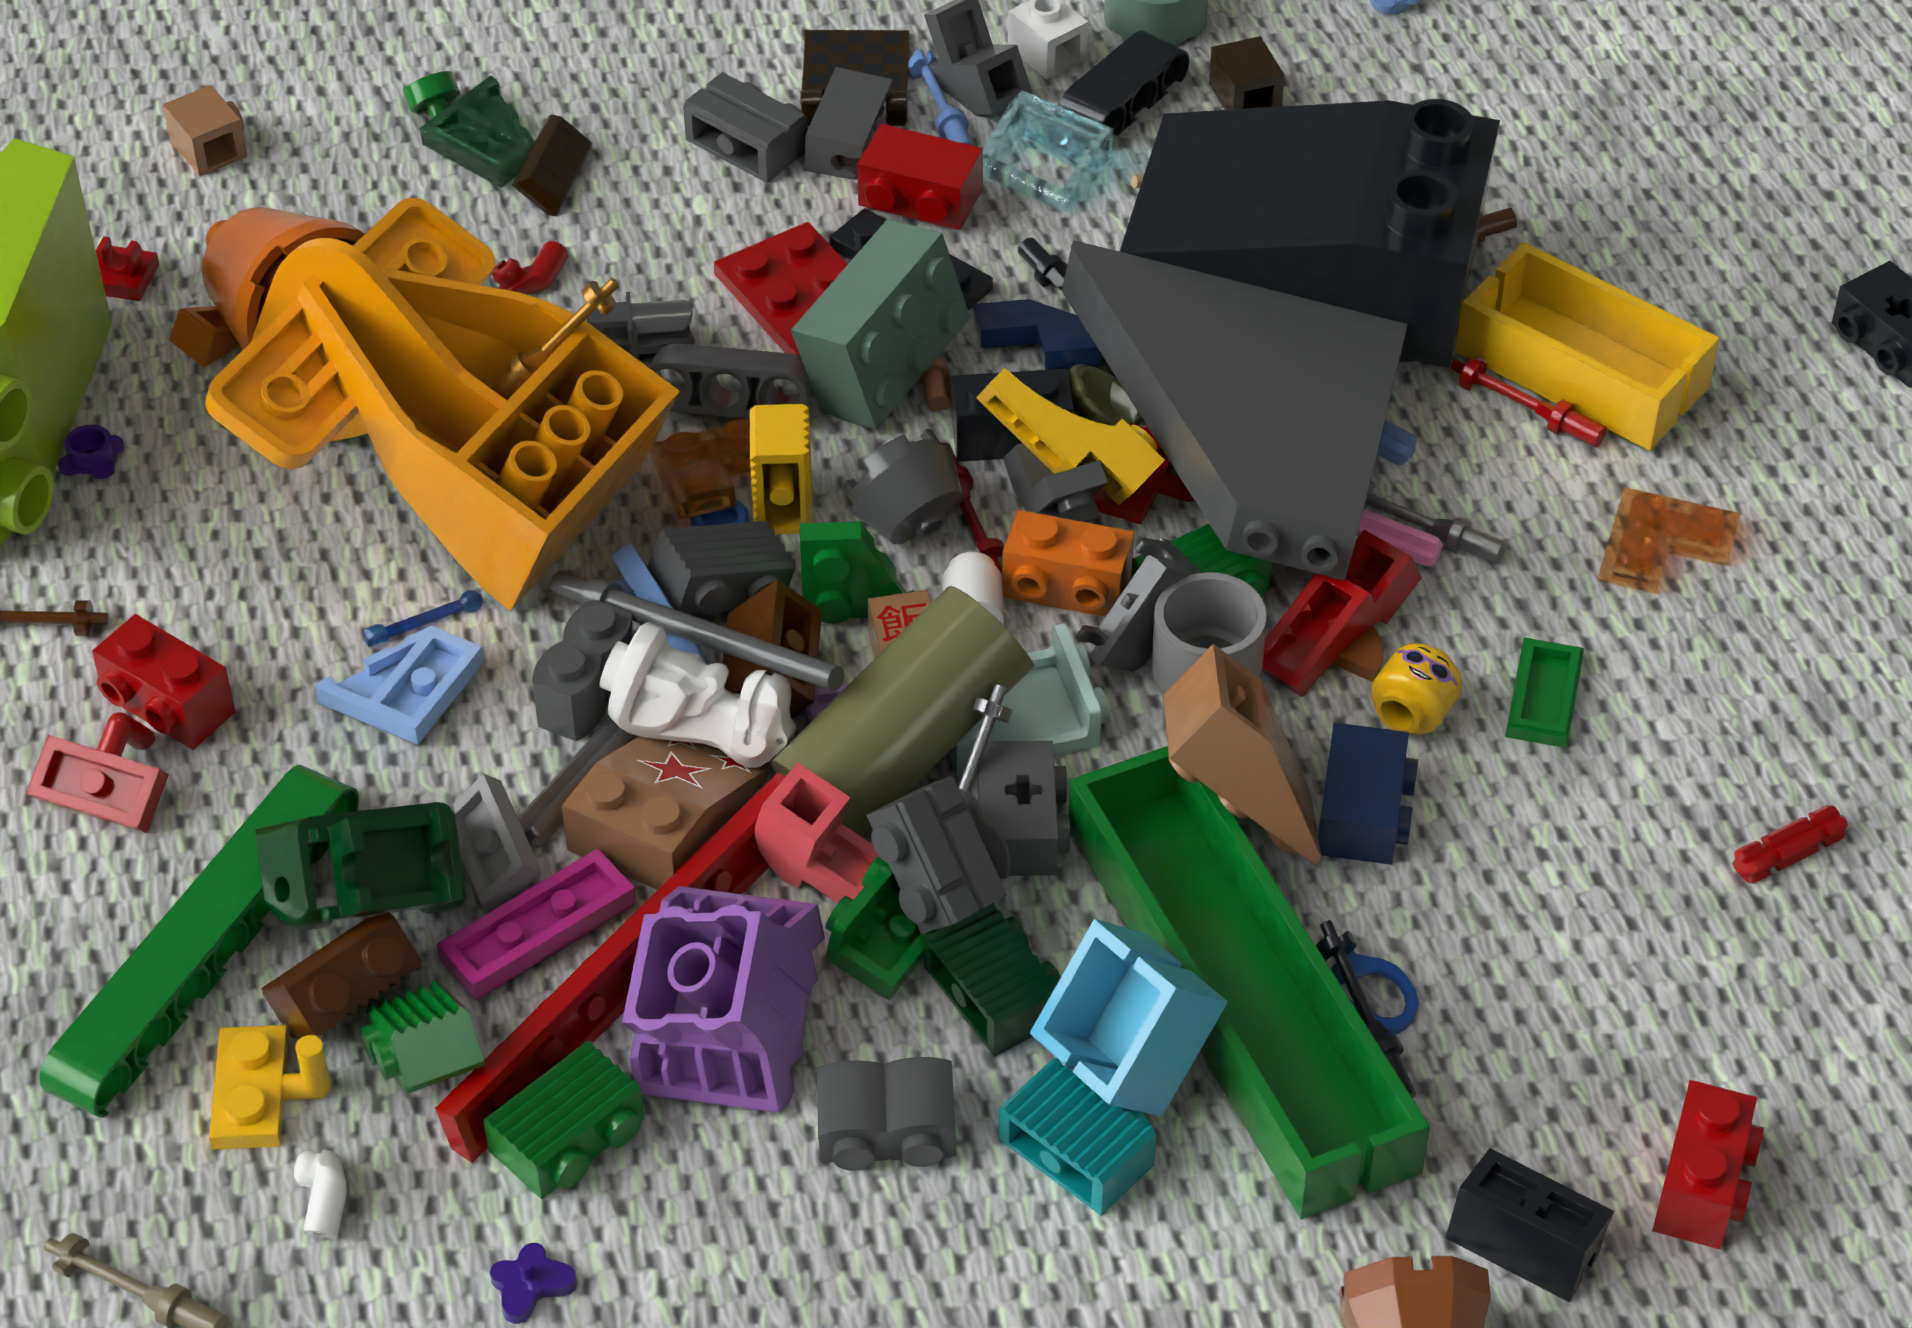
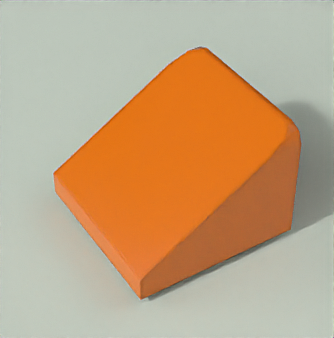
(202, 334)

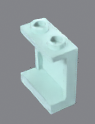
(1048, 703)

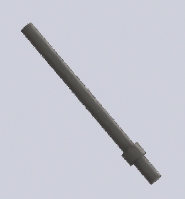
(700, 630)

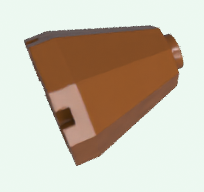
(1399, 1297)

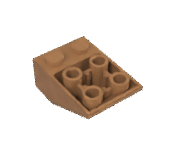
(1233, 743)

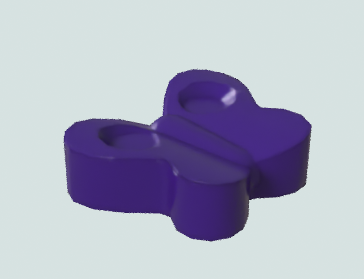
(529, 1280)

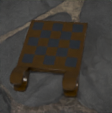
(864, 51)

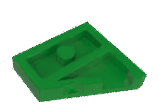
(844, 569)

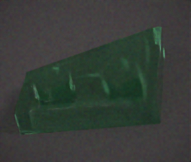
(481, 134)

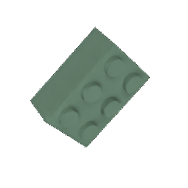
(881, 323)

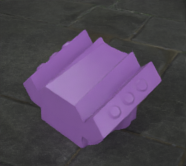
(722, 997)

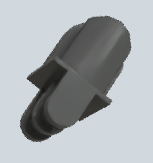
(646, 326)

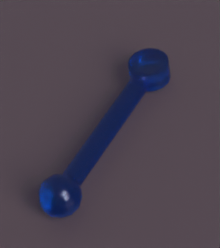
(469, 601)

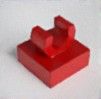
(125, 270)

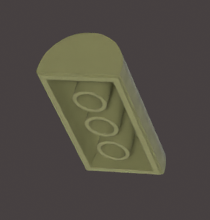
(908, 705)

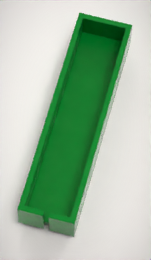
(1289, 1037)

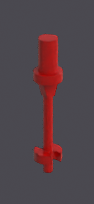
(1559, 417)

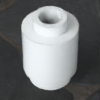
(978, 578)

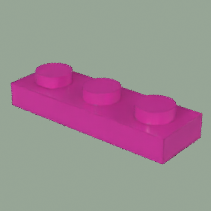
(536, 924)

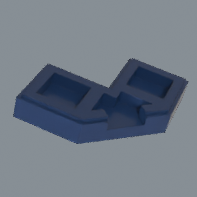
(1024, 322)

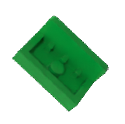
(873, 934)

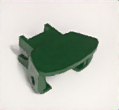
(379, 863)

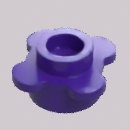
(90, 451)

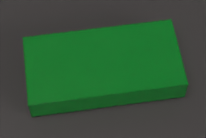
(1544, 692)

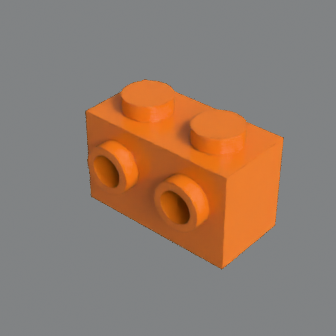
(1066, 563)

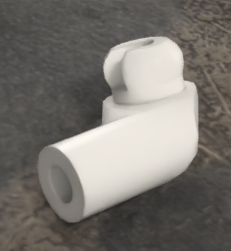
(328, 1194)

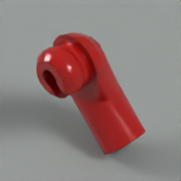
(534, 277)

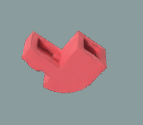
(805, 836)

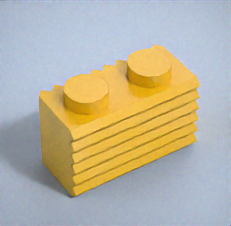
(781, 466)

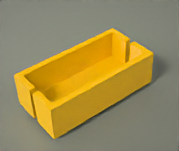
(1587, 345)

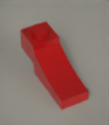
(1338, 612)

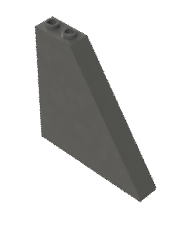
(1251, 396)

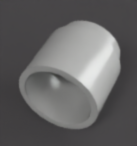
(1205, 612)

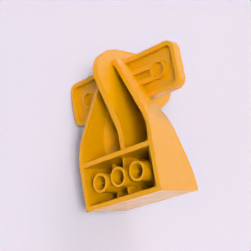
(407, 349)

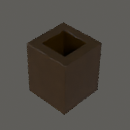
(1246, 75)

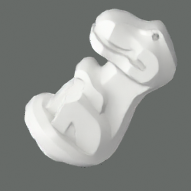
(682, 699)

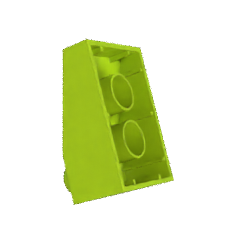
(49, 324)

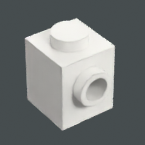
(1048, 35)

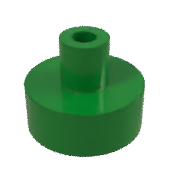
(431, 93)

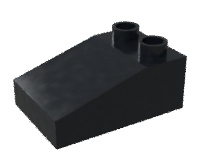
(1326, 205)

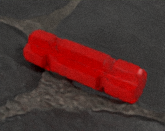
(1789, 844)

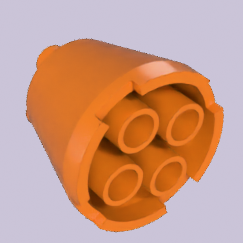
(246, 254)

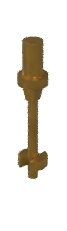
(525, 364)

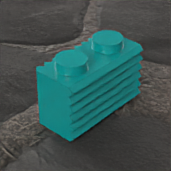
(1077, 1136)

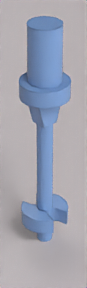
(951, 121)

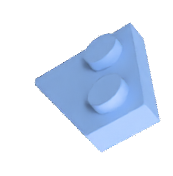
(406, 685)

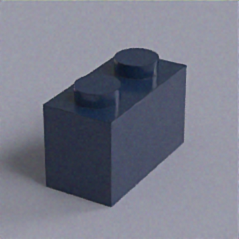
(1364, 792)

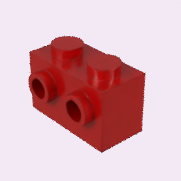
(920, 176)
(163, 681)
(1706, 1163)

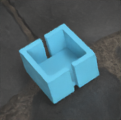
(1128, 1018)

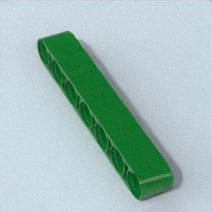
(182, 954)

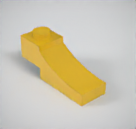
(1070, 440)

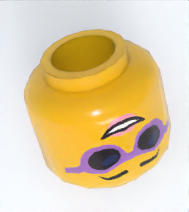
(1416, 689)

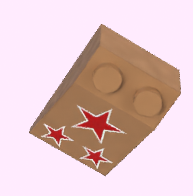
(656, 805)

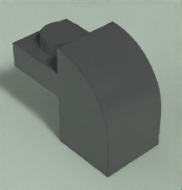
(969, 65)
(1059, 494)

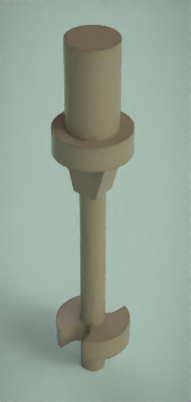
(170, 1304)

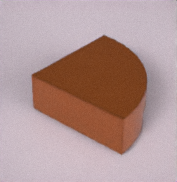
(1363, 656)

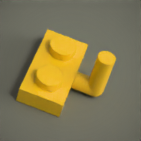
(254, 1084)

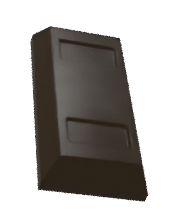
(552, 164)

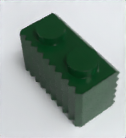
(991, 976)

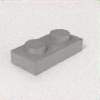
(493, 843)

